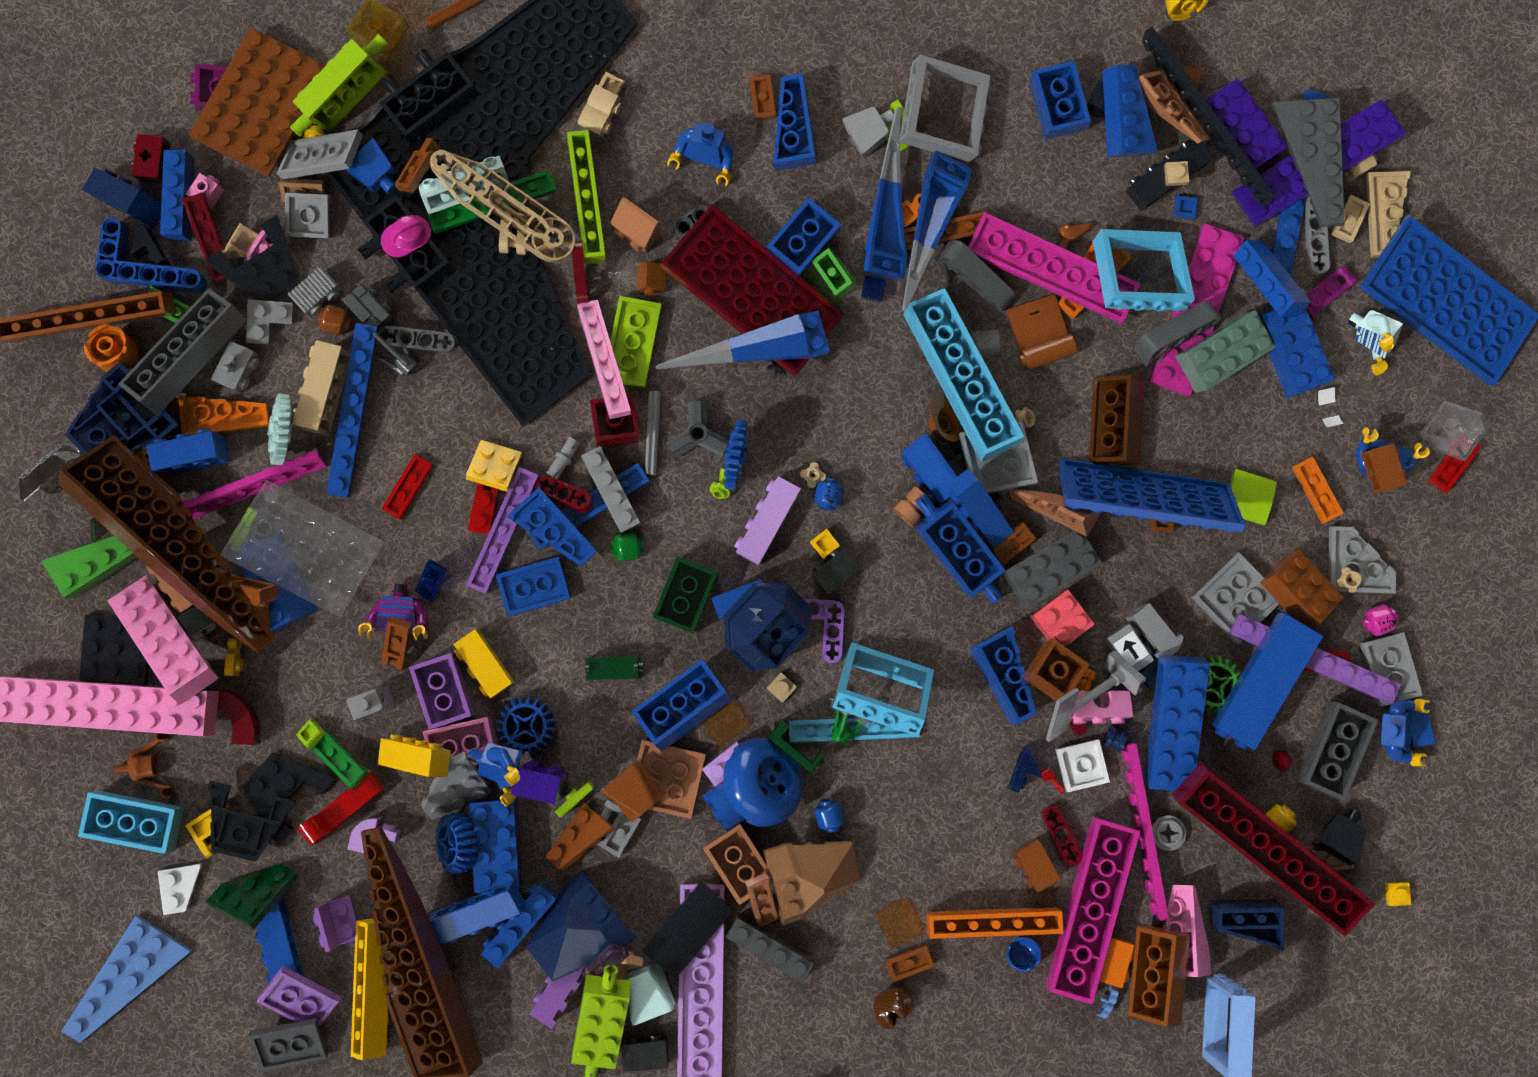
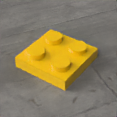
(494, 465)

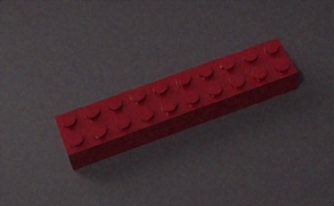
(1272, 849)

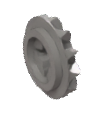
(1176, 839)

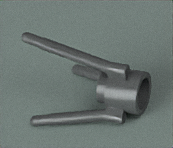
(405, 364)

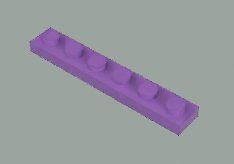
(501, 532)

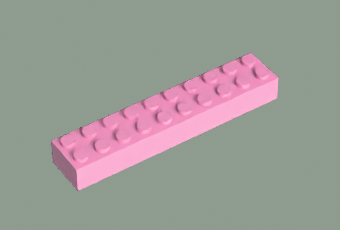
(106, 706)

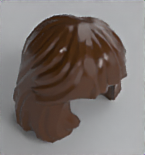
(891, 1004)

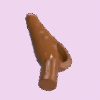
(1072, 233)

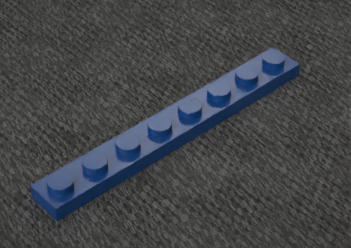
(352, 410)

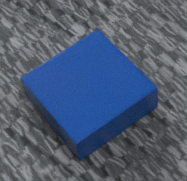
(1185, 207)

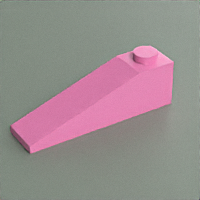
(1187, 918)

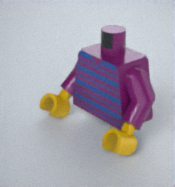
(399, 607)

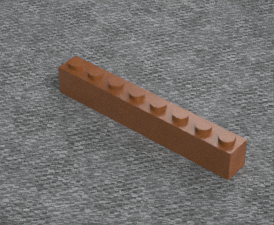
(86, 316)

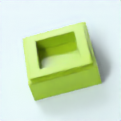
(310, 734)

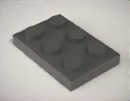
(288, 1044)

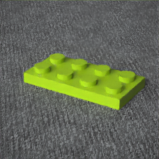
(634, 338)

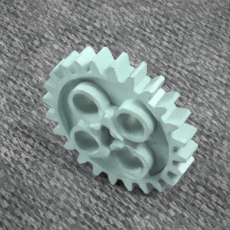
(279, 429)

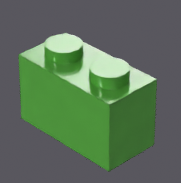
(834, 273)

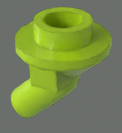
(718, 488)

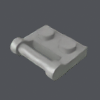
(624, 827)

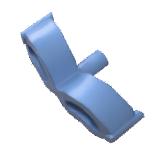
(1109, 1003)

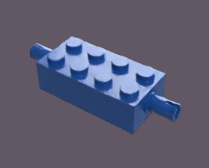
(959, 548)

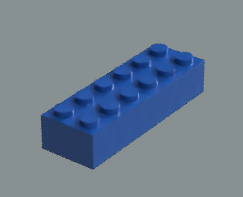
(1176, 720)

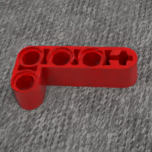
(340, 809)

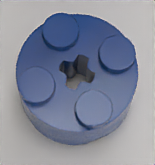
(721, 807)

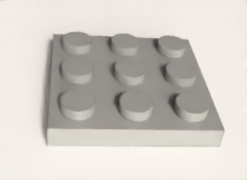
(1004, 471)
(1235, 591)

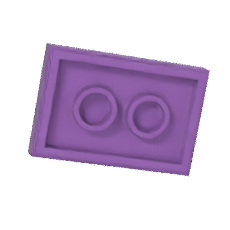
(298, 997)

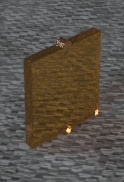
(725, 723)
(899, 922)

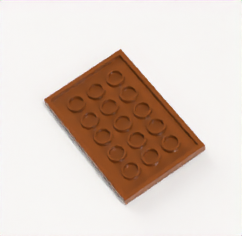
(253, 102)

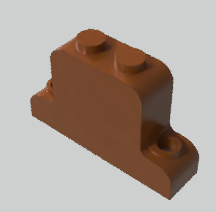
(259, 594)

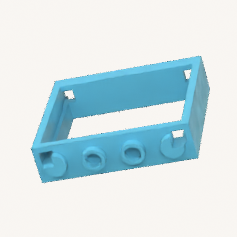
(1142, 240)
(892, 668)

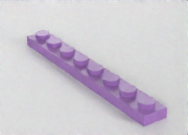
(1325, 664)

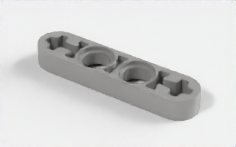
(1319, 234)

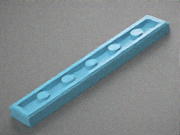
(821, 730)

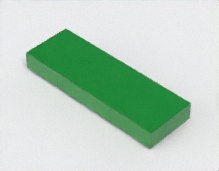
(340, 761)

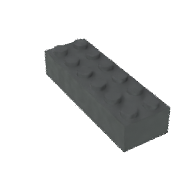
(183, 351)

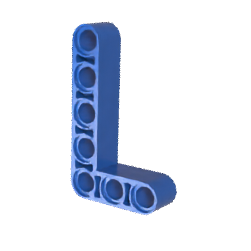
(141, 271)

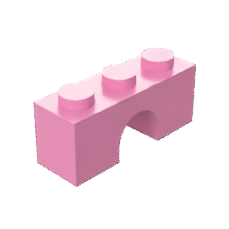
(1113, 706)

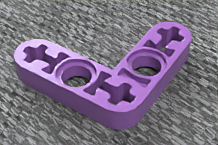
(823, 614)

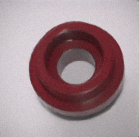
(1281, 760)

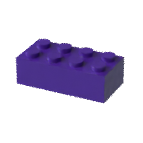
(1246, 123)

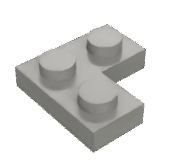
(260, 316)

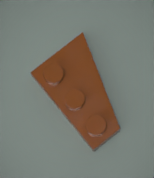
(580, 834)

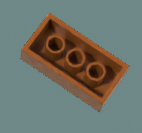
(1159, 975)

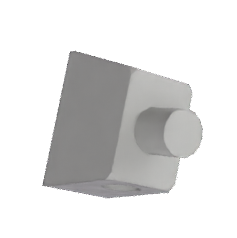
(868, 129)
(370, 703)

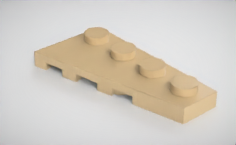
(1386, 200)

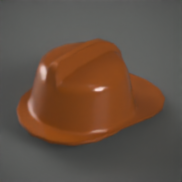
(943, 420)

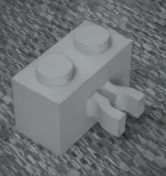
(236, 367)

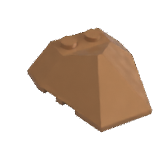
(810, 875)

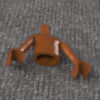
(144, 766)

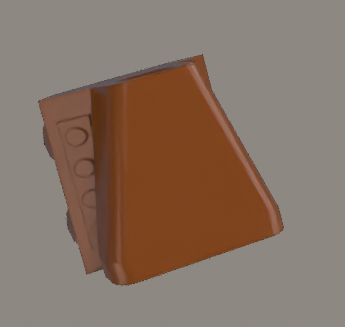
(634, 791)

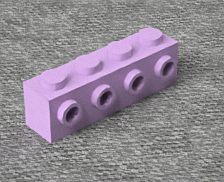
(767, 521)

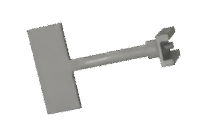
(1120, 672)

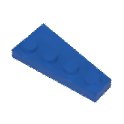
(550, 525)

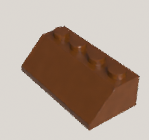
(1117, 420)

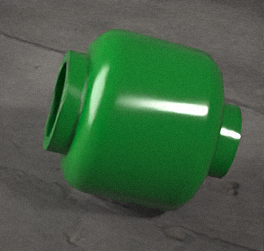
(626, 546)

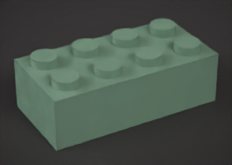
(1225, 351)

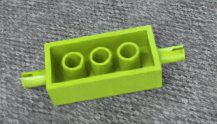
(339, 86)
(601, 1021)

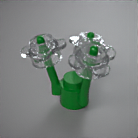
(841, 730)

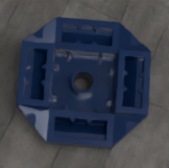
(766, 625)

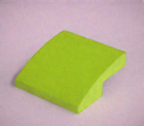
(1253, 495)

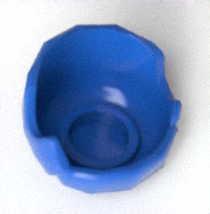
(1028, 958)

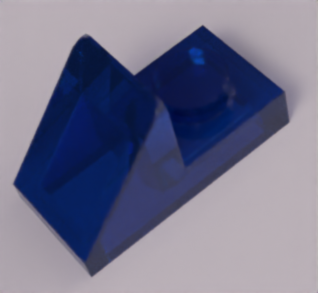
(432, 580)
(1024, 764)

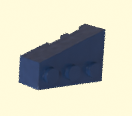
(123, 196)
(1250, 919)

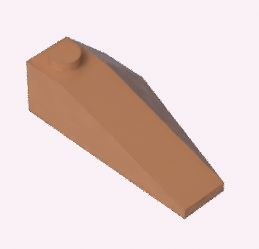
(1167, 103)
(1054, 508)

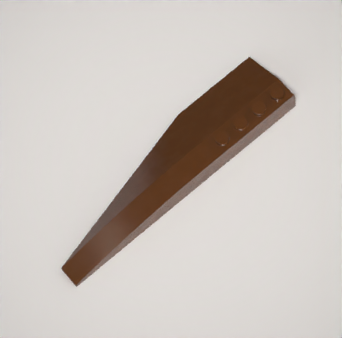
(162, 534)
(416, 971)

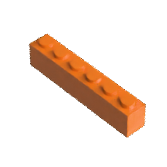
(994, 922)

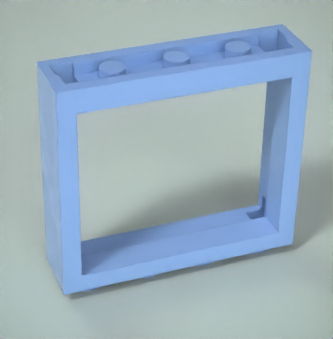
(1239, 1058)

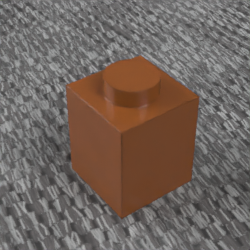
(651, 278)

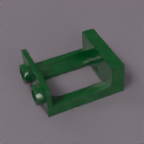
(776, 737)

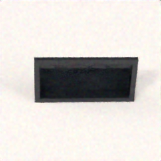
(688, 929)

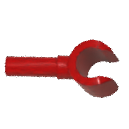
(1047, 775)

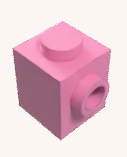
(209, 186)

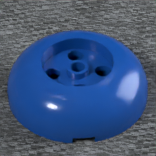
(745, 786)

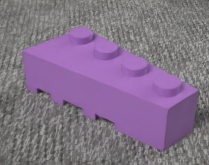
(555, 998)

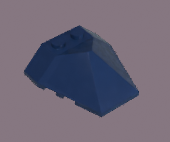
(119, 414)
(576, 929)

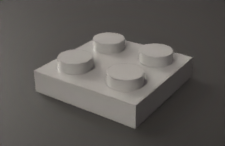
(307, 215)

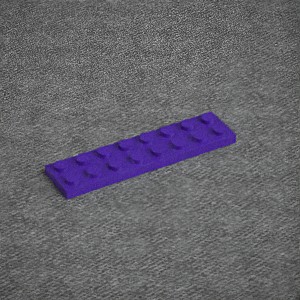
(1360, 139)

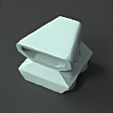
(649, 994)

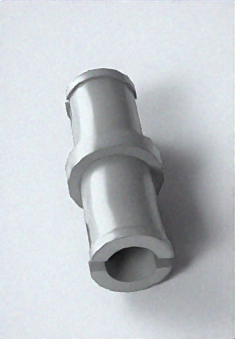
(563, 458)

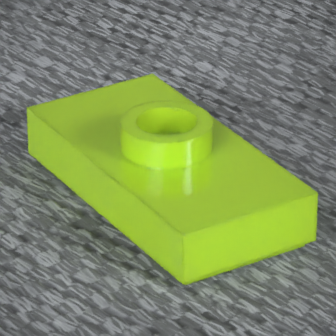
(573, 798)

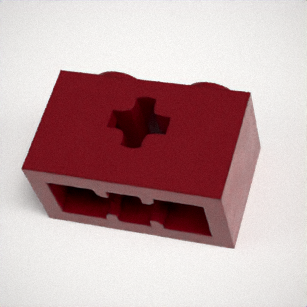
(149, 158)

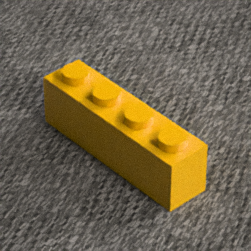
(414, 756)

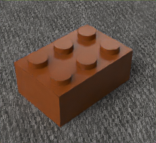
(1301, 589)

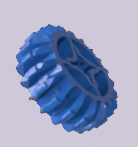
(533, 732)
(456, 843)

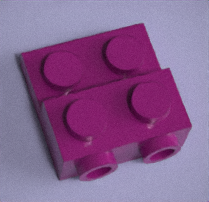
(205, 79)

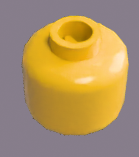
(1283, 816)

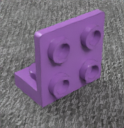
(336, 922)

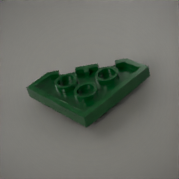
(253, 895)

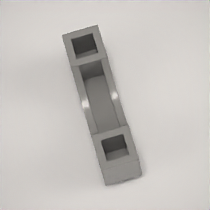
(611, 490)

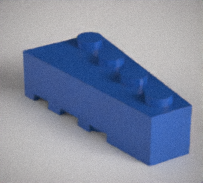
(1126, 114)
(793, 126)
(1003, 671)

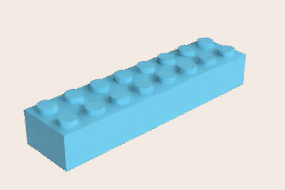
(963, 375)

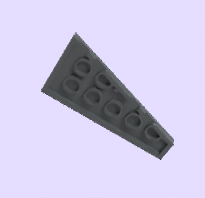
(1315, 146)

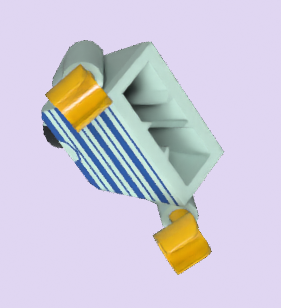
(1377, 334)

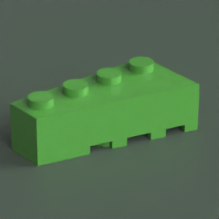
(87, 566)

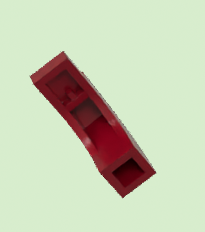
(242, 716)

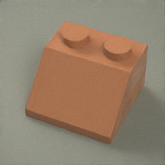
(635, 226)

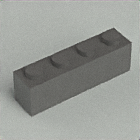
(770, 948)

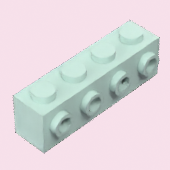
(437, 197)

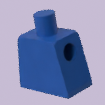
(373, 168)

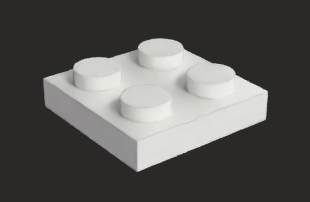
(1082, 765)

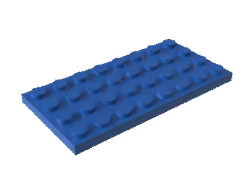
(1449, 301)
(1149, 495)

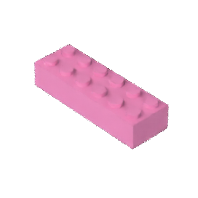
(162, 640)

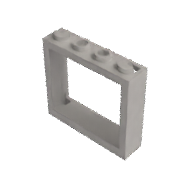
(908, 130)

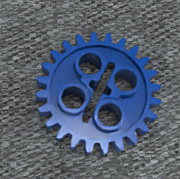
(736, 454)

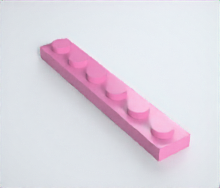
(603, 359)

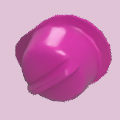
(405, 235)

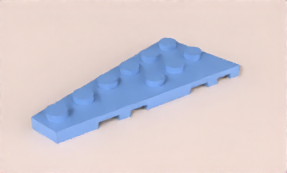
(131, 968)

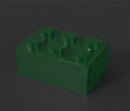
(685, 595)

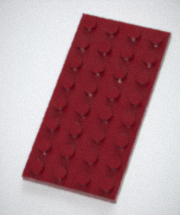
(743, 279)

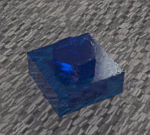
(873, 289)

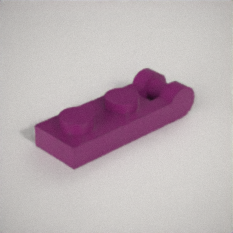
(1329, 289)

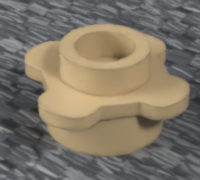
(1026, 415)
(812, 481)
(1355, 579)

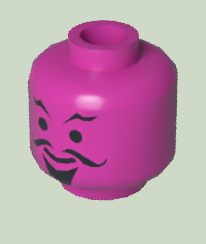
(1380, 620)

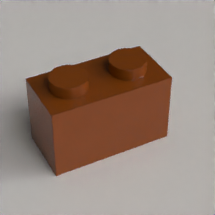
(1384, 468)
(1036, 865)

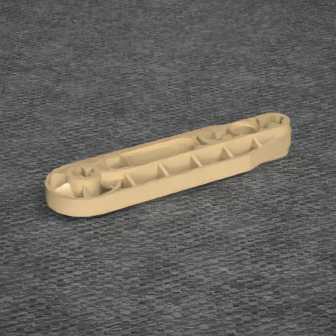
(492, 196)

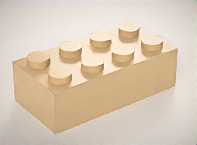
(321, 388)

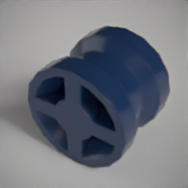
(1115, 739)

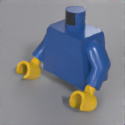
(705, 146)
(1407, 460)
(1398, 730)
(499, 765)

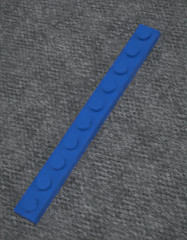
(1290, 219)

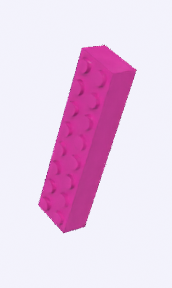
(1092, 910)

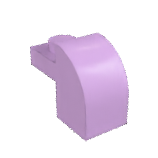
(355, 841)

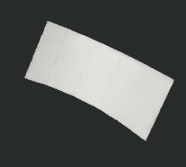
(1328, 396)

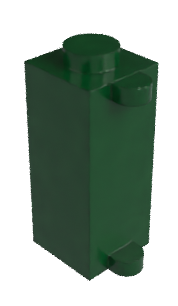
(614, 668)

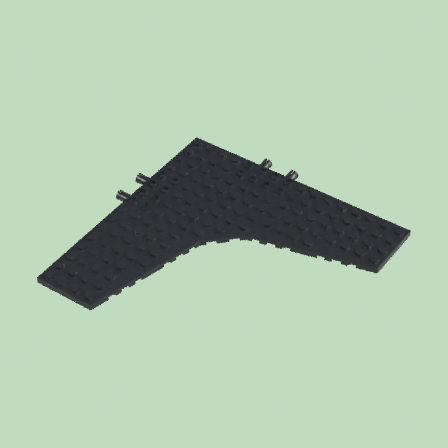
(479, 104)

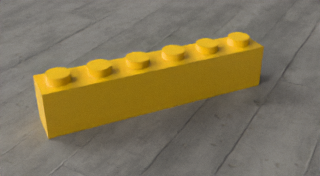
(369, 999)

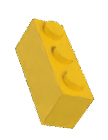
(483, 664)

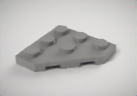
(1351, 551)
(457, 789)

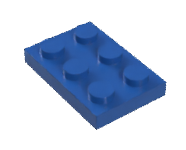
(533, 586)

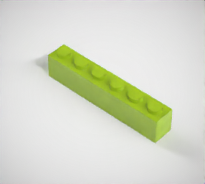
(586, 196)

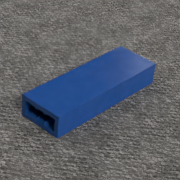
(1266, 681)

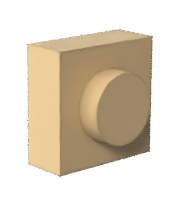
(1176, 173)
(781, 687)

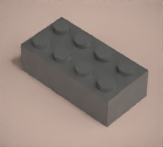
(1051, 568)
(1336, 750)

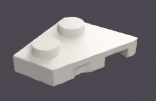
(177, 887)

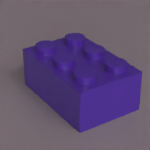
(540, 782)

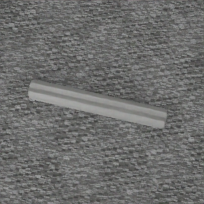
(652, 433)

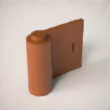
(1040, 335)

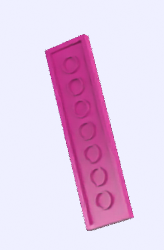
(1045, 265)
(1210, 276)

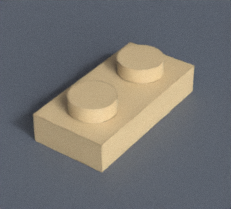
(1353, 216)

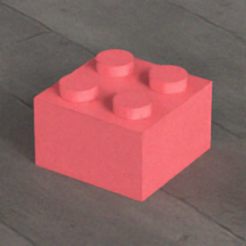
(1062, 618)

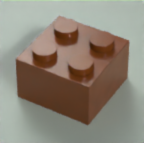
(1055, 670)

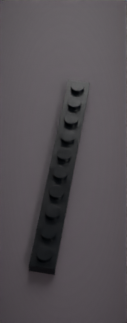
(1211, 123)

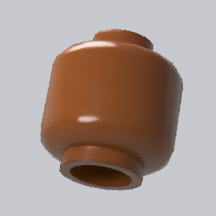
(333, 320)

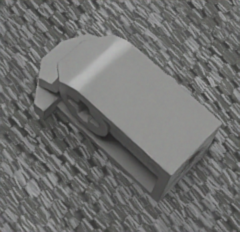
(1154, 630)

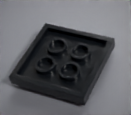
(110, 653)

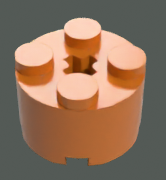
(110, 346)

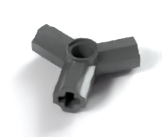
(697, 420)

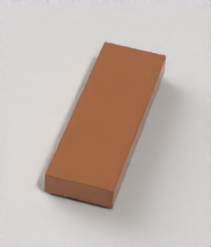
(761, 900)

